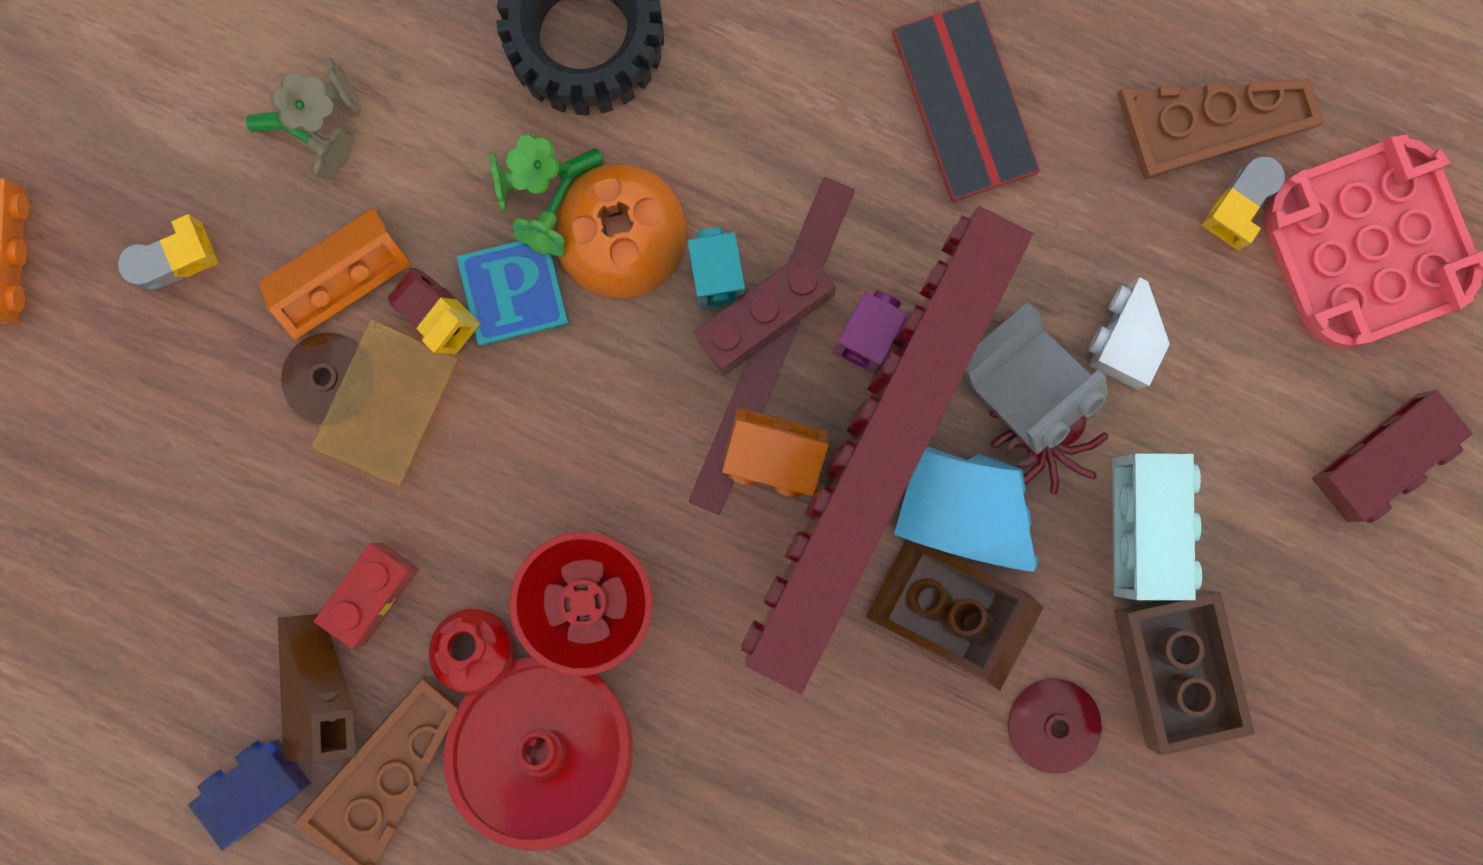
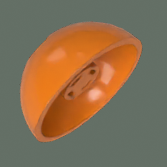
(629, 258)

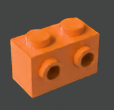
(774, 453)

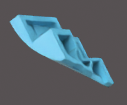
(969, 510)

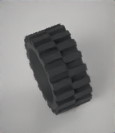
(581, 87)

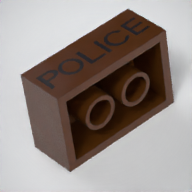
(1184, 672)

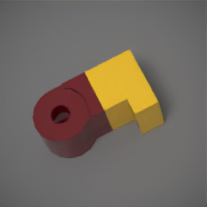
(433, 312)

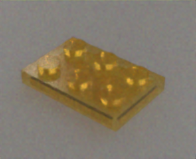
(384, 403)

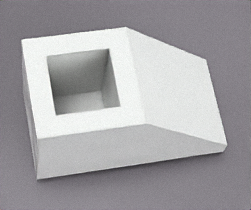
(1133, 339)

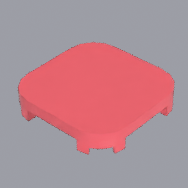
(1373, 243)

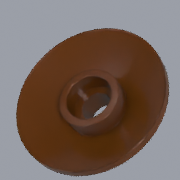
(301, 369)

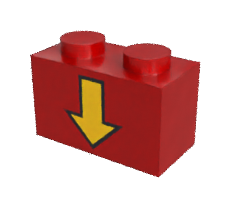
(366, 595)

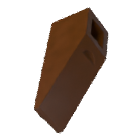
(313, 694)

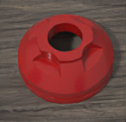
(489, 661)

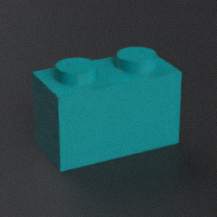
(716, 268)

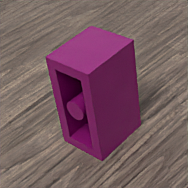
(871, 331)

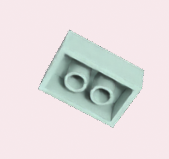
(1155, 527)

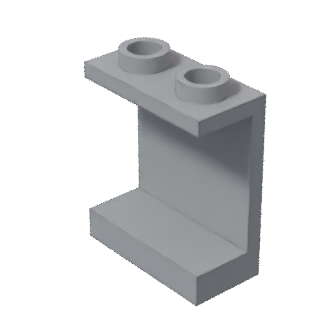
(1033, 381)

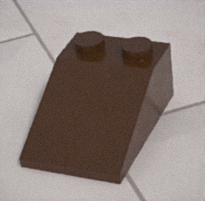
(955, 612)

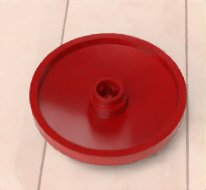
(538, 757)

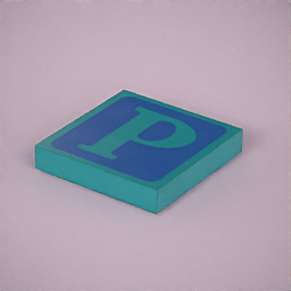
(512, 292)

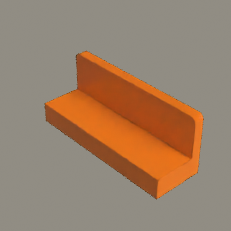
(332, 274)

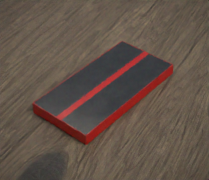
(965, 101)

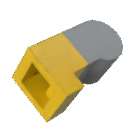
(1241, 199)
(169, 258)

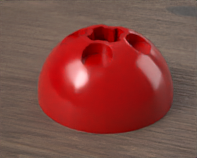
(548, 606)

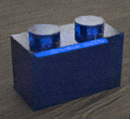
(247, 794)

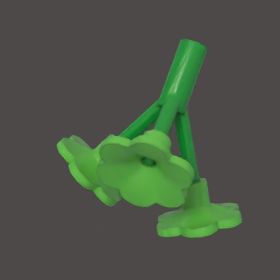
(531, 168)

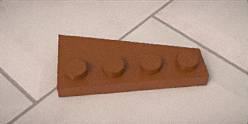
(371, 791)

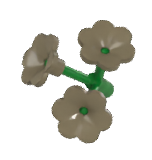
(304, 105)

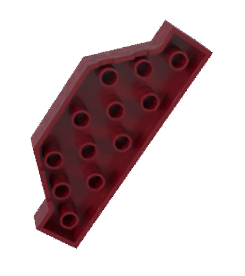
(885, 447)

